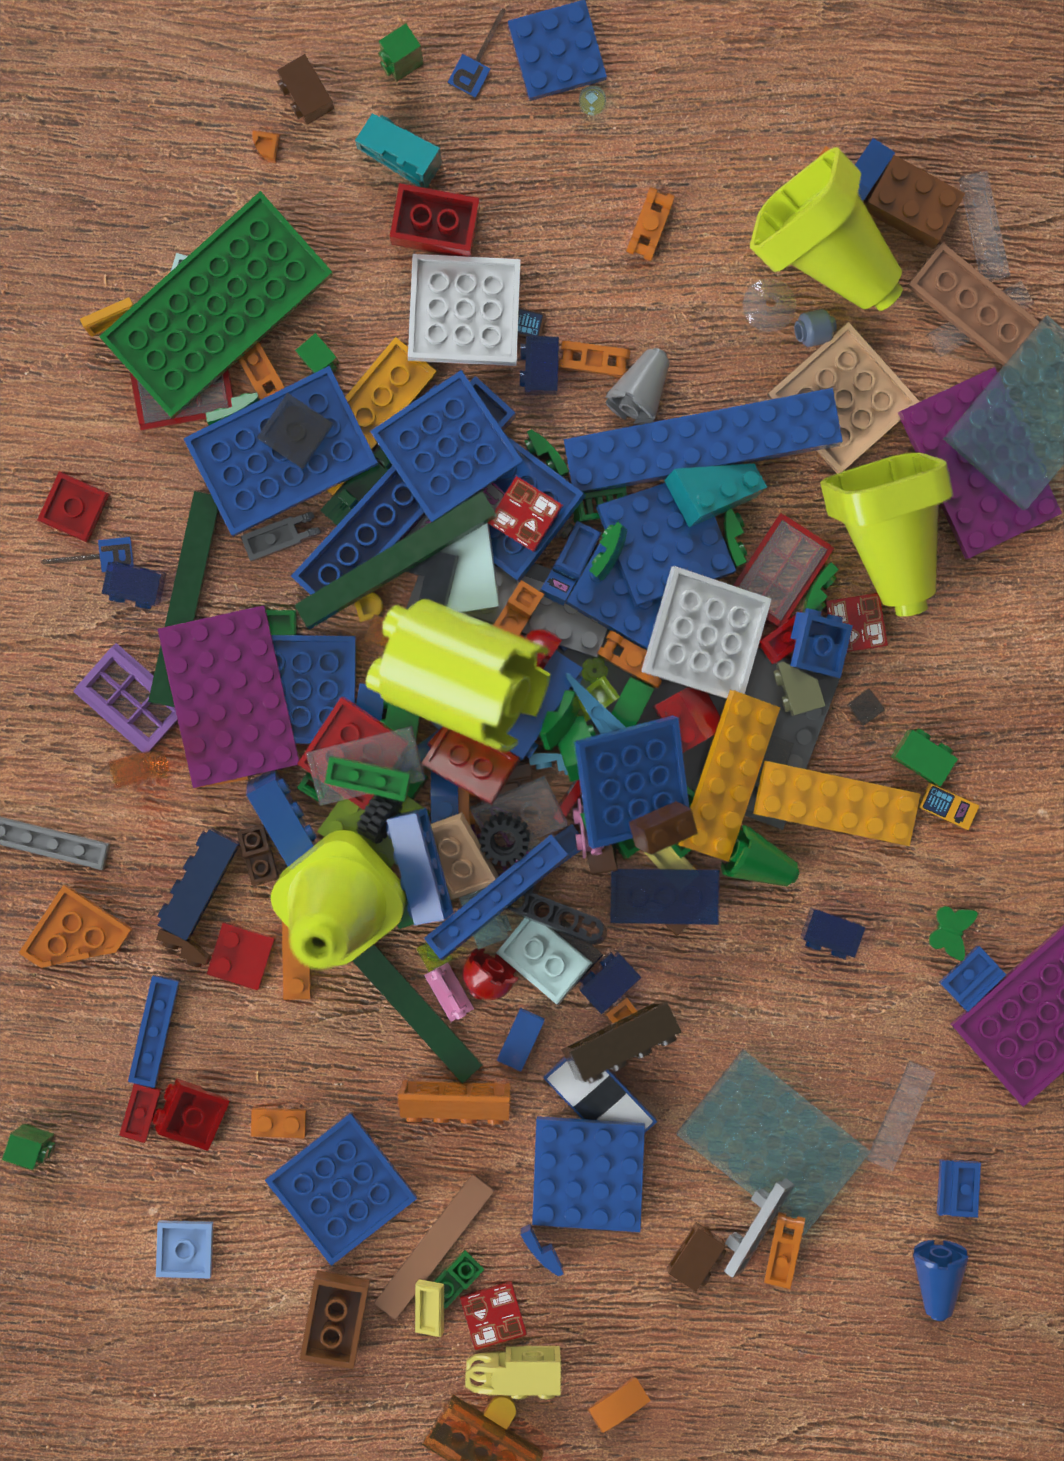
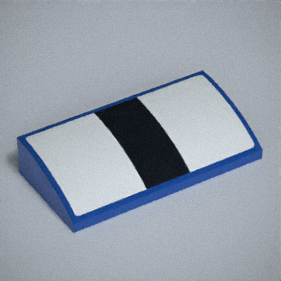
(602, 1100)

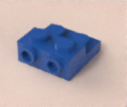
(820, 643)

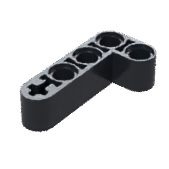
(556, 915)

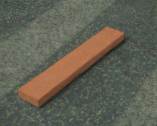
(434, 1245)

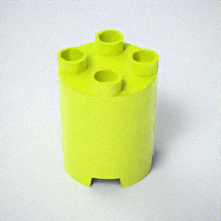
(459, 672)

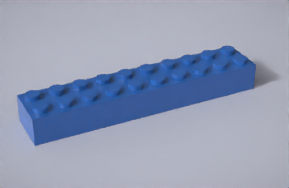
(704, 440)
(378, 518)

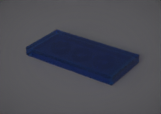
(665, 896)

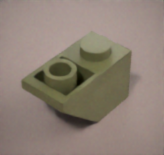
(800, 689)

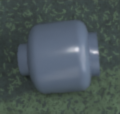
(815, 327)

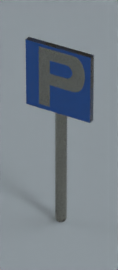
(469, 73)
(110, 550)

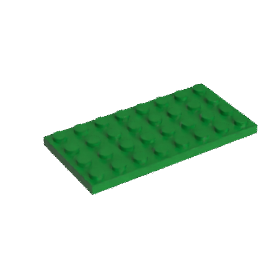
(216, 305)

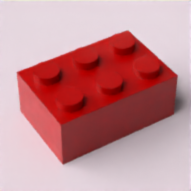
(434, 221)

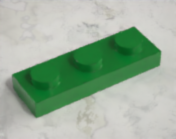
(367, 778)

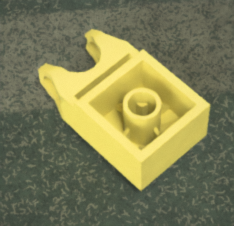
(517, 1372)

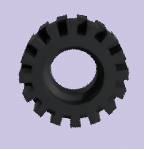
(374, 819)
(500, 853)

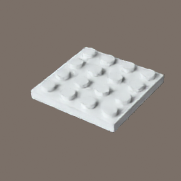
(464, 310)
(706, 634)

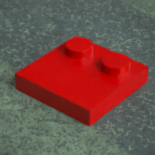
(240, 956)

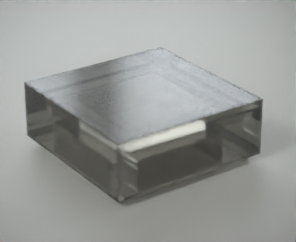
(865, 707)

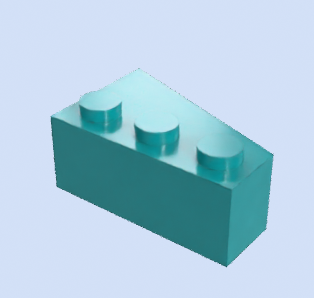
(399, 150)
(713, 489)

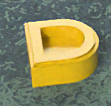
(369, 606)
(501, 1410)

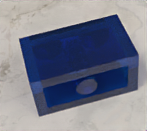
(541, 365)
(134, 584)
(832, 933)
(608, 981)

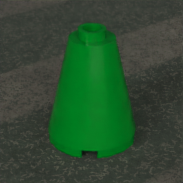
(759, 861)

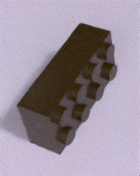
(622, 1040)

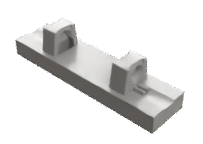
(746, 1246)

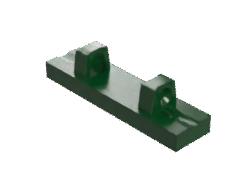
(358, 486)

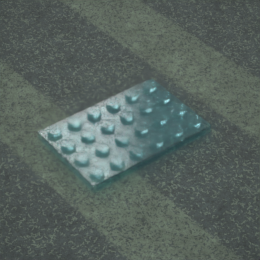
(1018, 420)
(769, 1132)

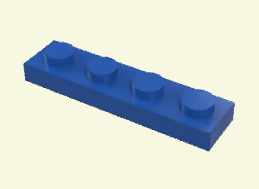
(154, 1031)

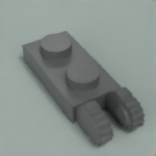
(277, 536)

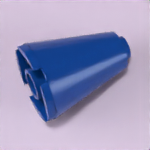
(940, 1276)

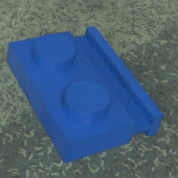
(972, 978)
(958, 1188)

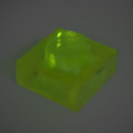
(430, 958)

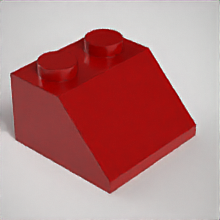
(695, 713)

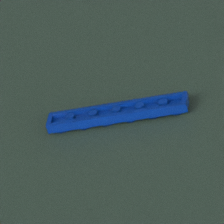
(496, 897)

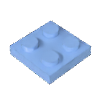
(184, 1249)

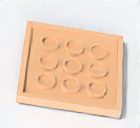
(863, 388)

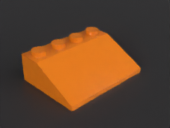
(454, 1101)

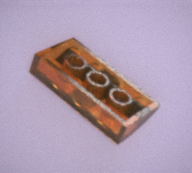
(468, 1435)

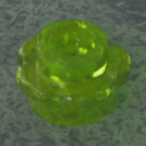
(597, 663)

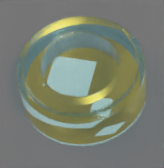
(592, 100)

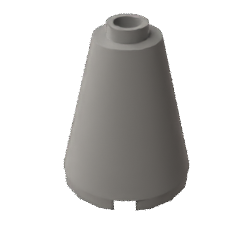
(640, 388)

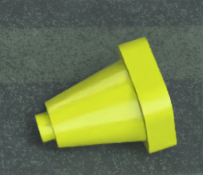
(828, 233)
(893, 523)
(340, 895)

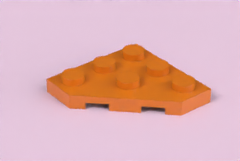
(73, 931)

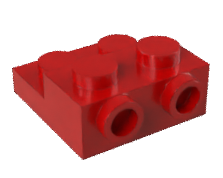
(190, 1114)

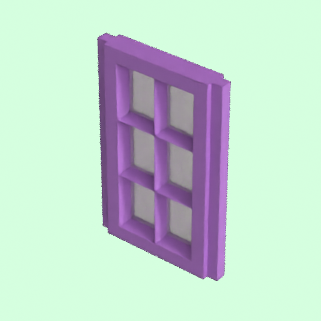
(120, 694)

